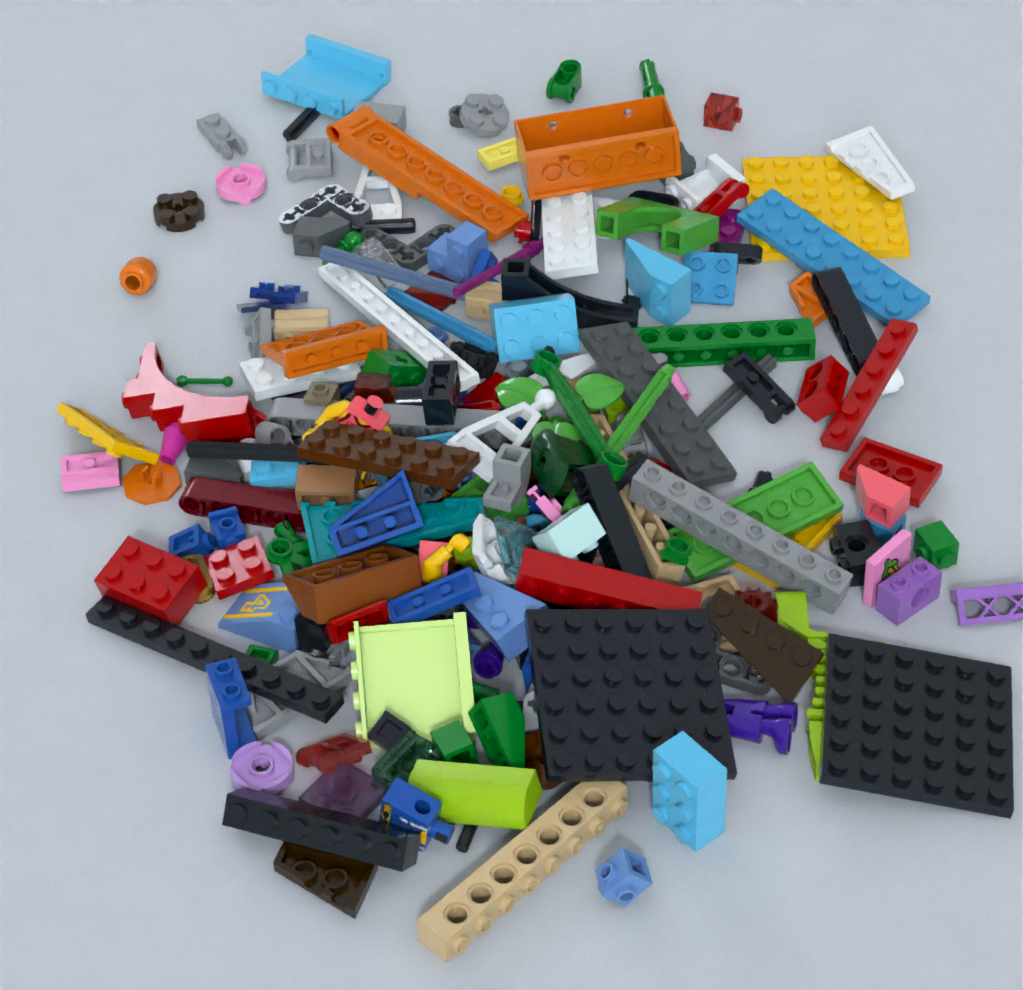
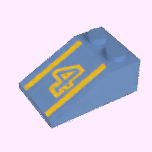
(265, 616)

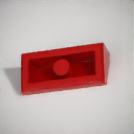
(370, 615)

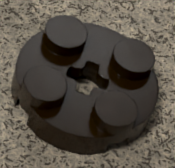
(187, 203)

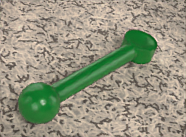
(183, 381)

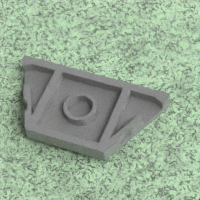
(270, 715)

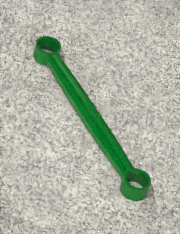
(547, 365)

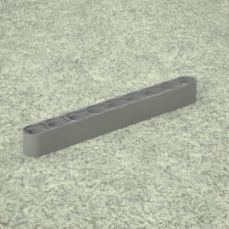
(404, 420)

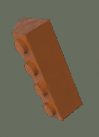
(353, 581)

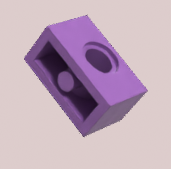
(908, 590)

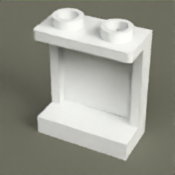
(699, 186)

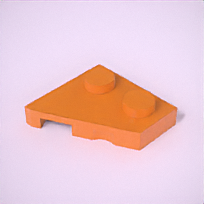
(806, 299)

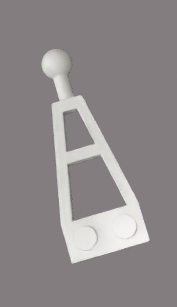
(380, 211)
(544, 401)

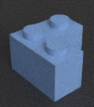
(457, 252)

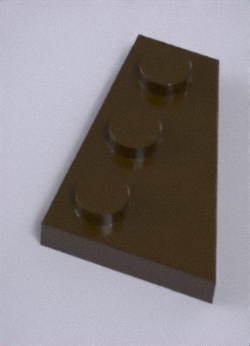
(326, 875)

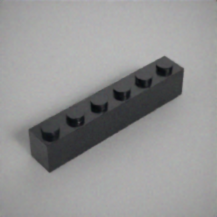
(322, 829)

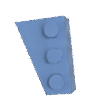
(501, 615)

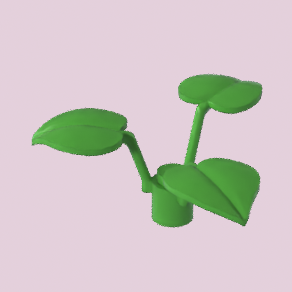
(594, 390)

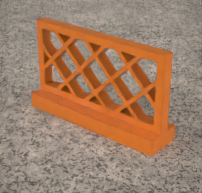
(325, 348)

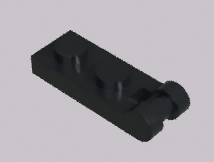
(759, 387)

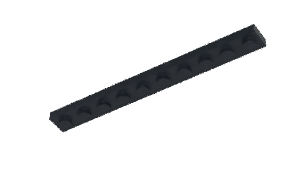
(198, 651)

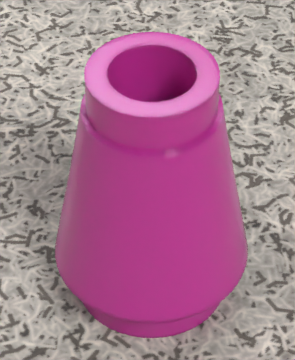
(172, 444)

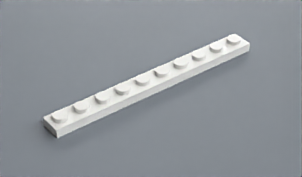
(398, 323)

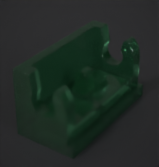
(402, 758)

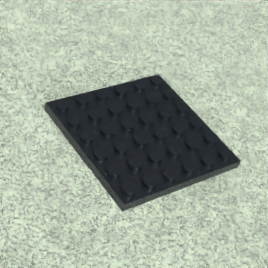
(622, 686)
(917, 726)

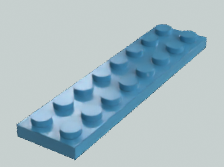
(820, 248)

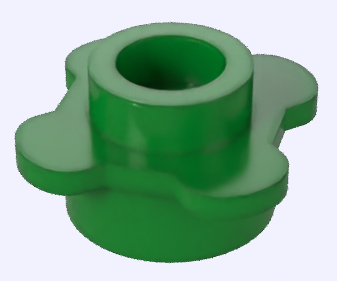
(676, 551)

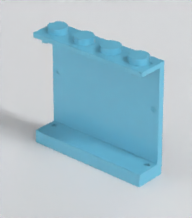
(329, 78)

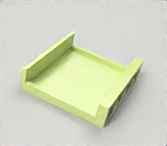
(414, 674)

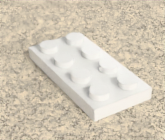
(267, 378)

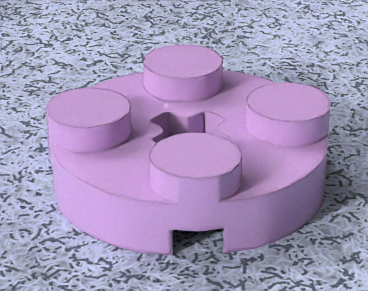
(254, 754)

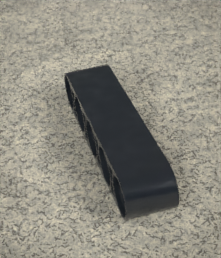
(845, 316)
(619, 545)

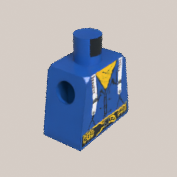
(416, 811)

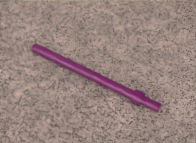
(528, 250)

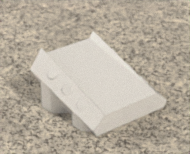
(487, 552)

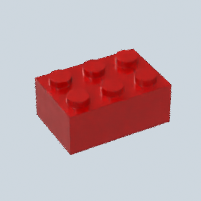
(151, 580)

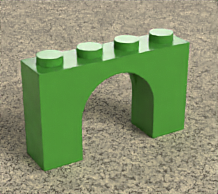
(681, 228)

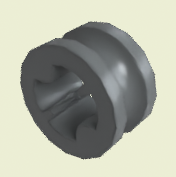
(454, 119)

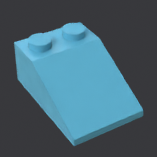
(658, 282)

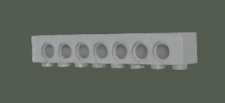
(739, 536)

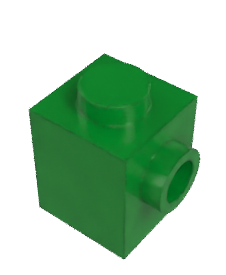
(936, 545)
(454, 744)

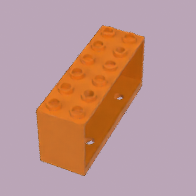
(598, 147)

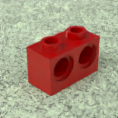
(822, 388)

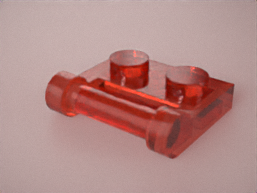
(332, 752)

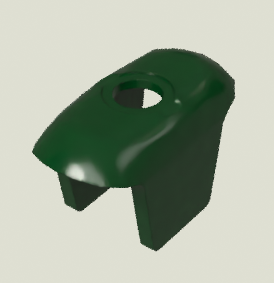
(560, 456)

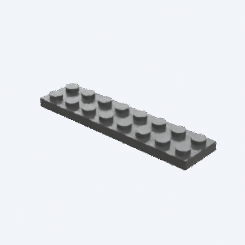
(670, 421)

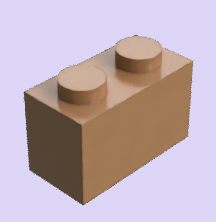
(325, 483)

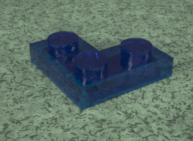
(283, 294)

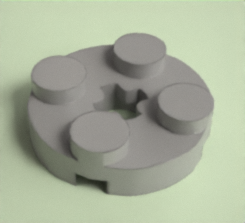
(489, 104)

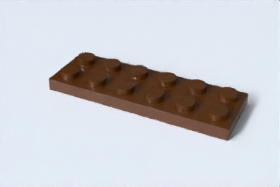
(388, 454)

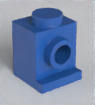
(226, 527)

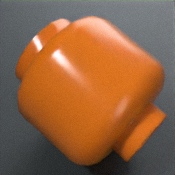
(138, 275)

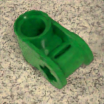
(565, 81)

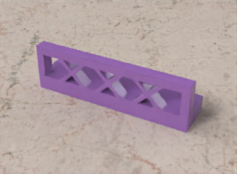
(992, 592)

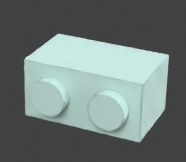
(571, 533)

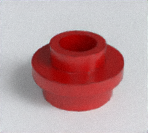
(522, 230)

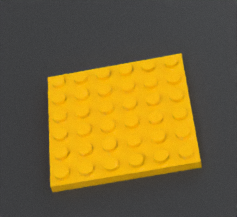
(834, 197)

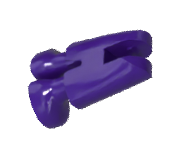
(755, 718)

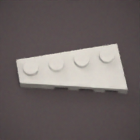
(873, 161)

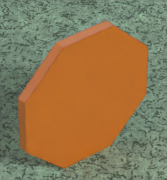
(151, 483)

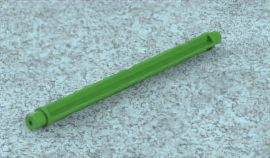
(631, 420)

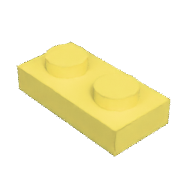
(498, 154)

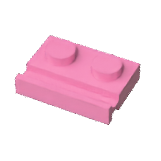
(89, 471)
(550, 508)

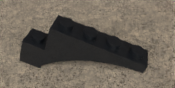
(525, 281)

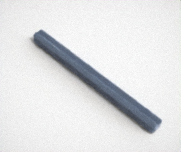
(388, 271)

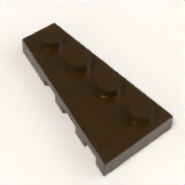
(771, 649)

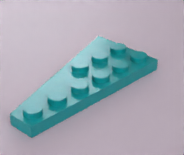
(439, 521)

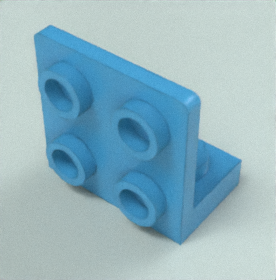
(712, 277)

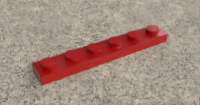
(869, 385)

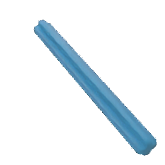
(441, 320)

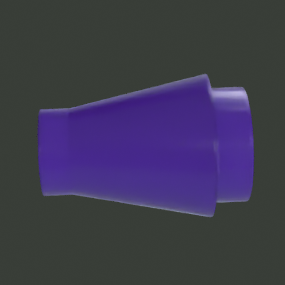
(488, 662)

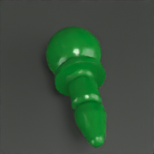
(349, 242)

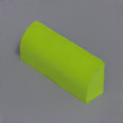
(480, 792)

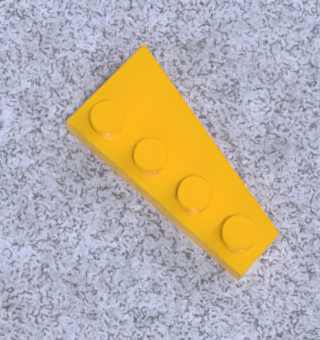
(104, 435)

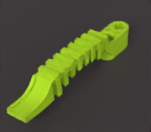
(794, 618)

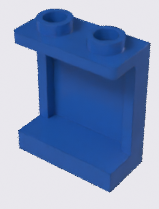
(228, 704)

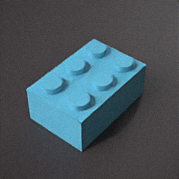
(533, 324)
(689, 791)

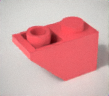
(881, 496)

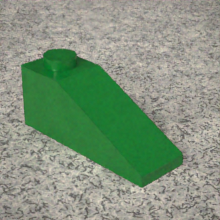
(500, 729)

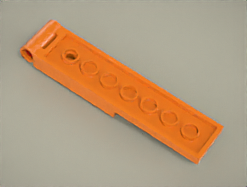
(422, 172)

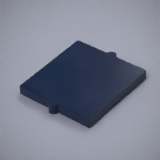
(254, 307)

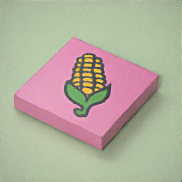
(884, 563)

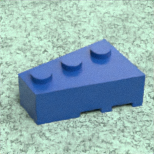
(378, 519)

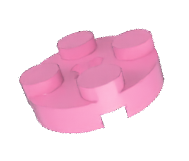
(240, 183)

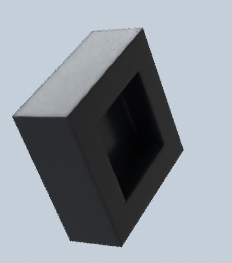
(388, 731)

